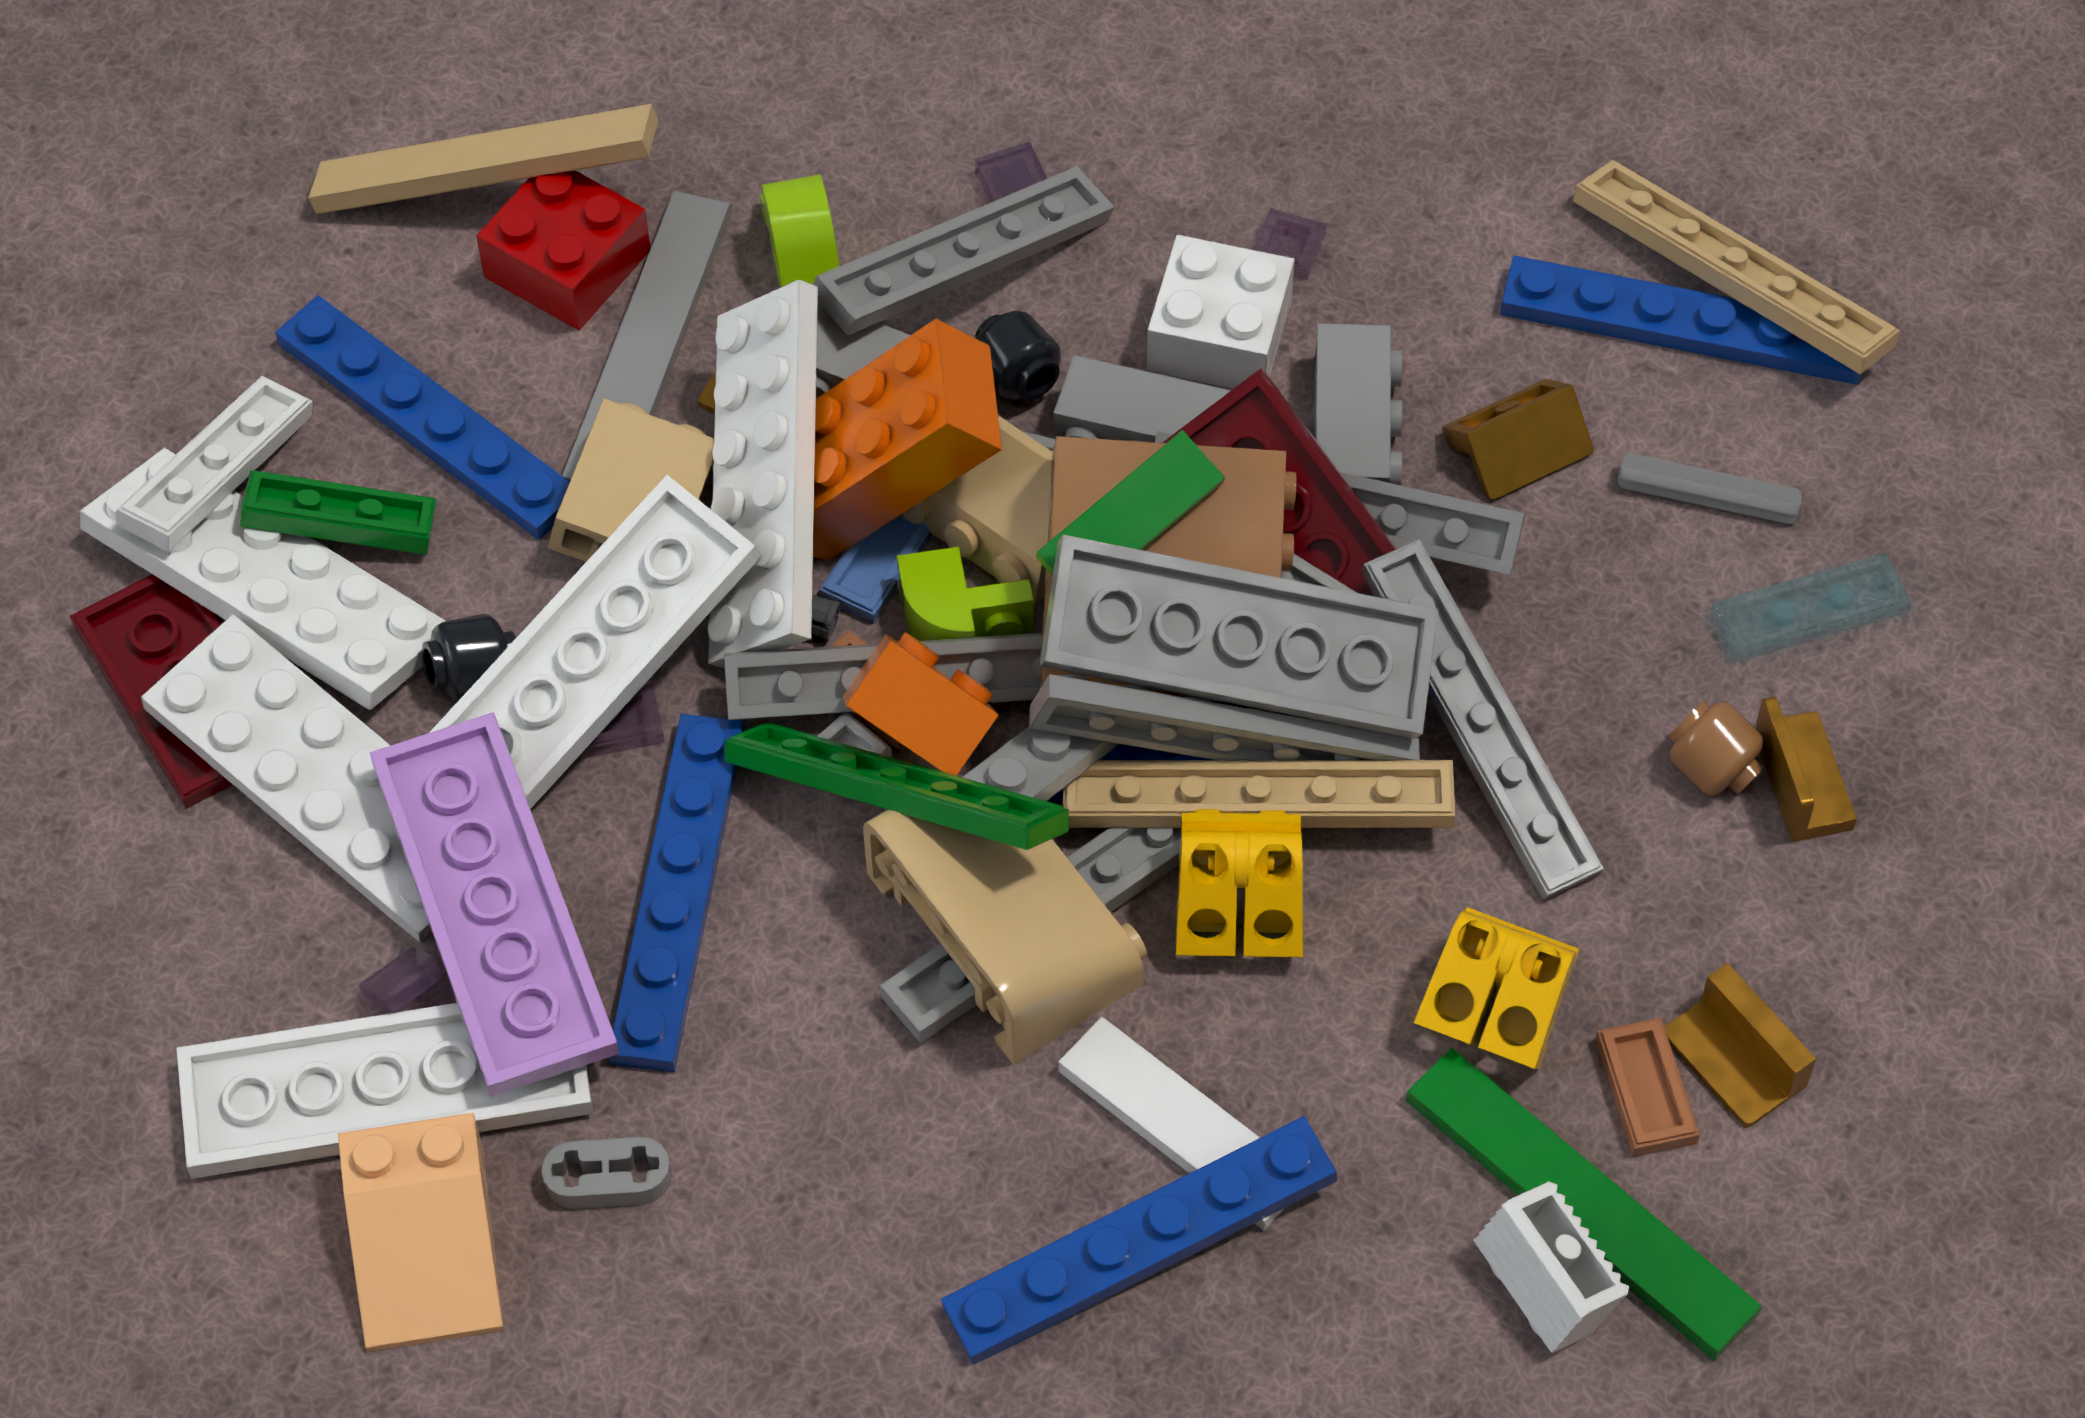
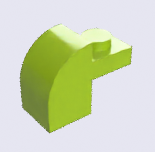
(799, 228)
(942, 607)

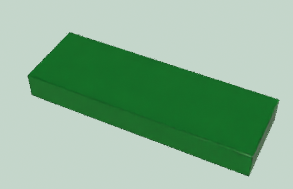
(1145, 500)
(338, 512)

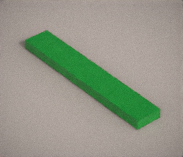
(898, 785)
(1642, 1249)

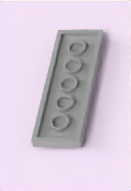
(1239, 637)

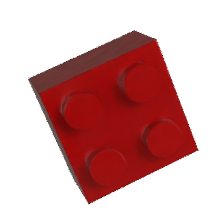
(564, 244)

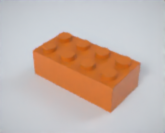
(900, 433)

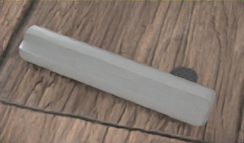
(1710, 488)

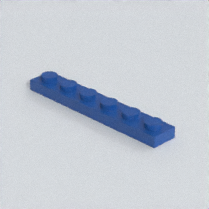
(1659, 317)
(425, 415)
(676, 895)
(1139, 1240)

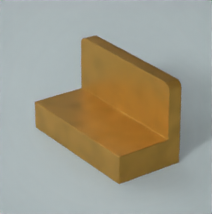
(1522, 436)
(1803, 773)
(1740, 1048)

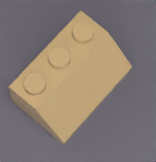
(997, 510)

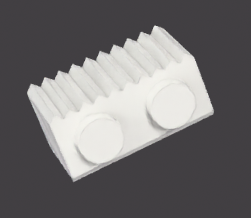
(1551, 1266)

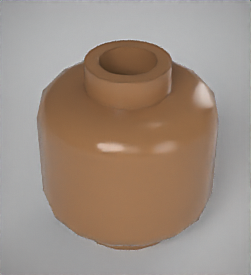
(1717, 748)

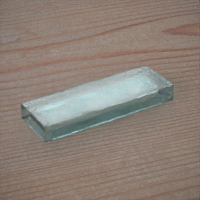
(1810, 607)

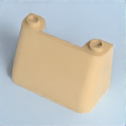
(1013, 924)

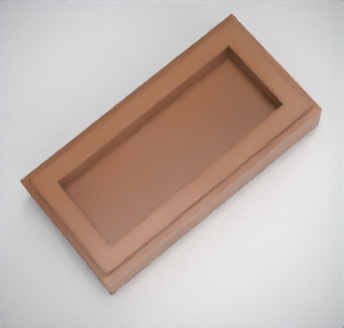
(1647, 1087)

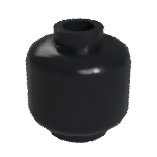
(1021, 355)
(462, 653)

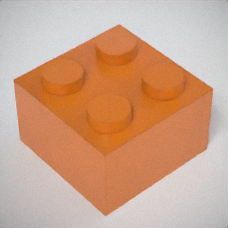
(920, 704)

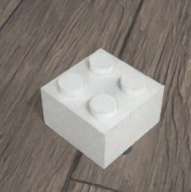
(1219, 312)

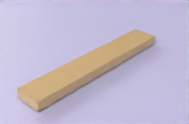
(484, 159)
(1737, 266)
(1319, 790)

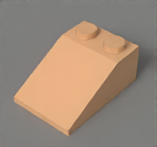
(420, 1231)

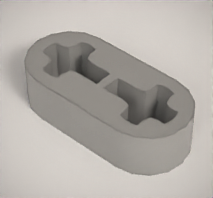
(606, 1172)

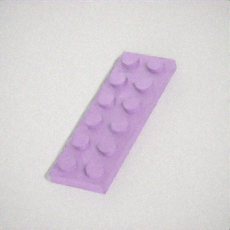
(493, 905)

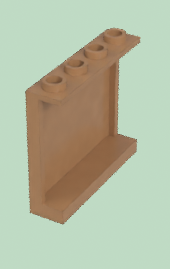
(1230, 528)

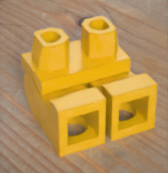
(1236, 853)
(1498, 955)

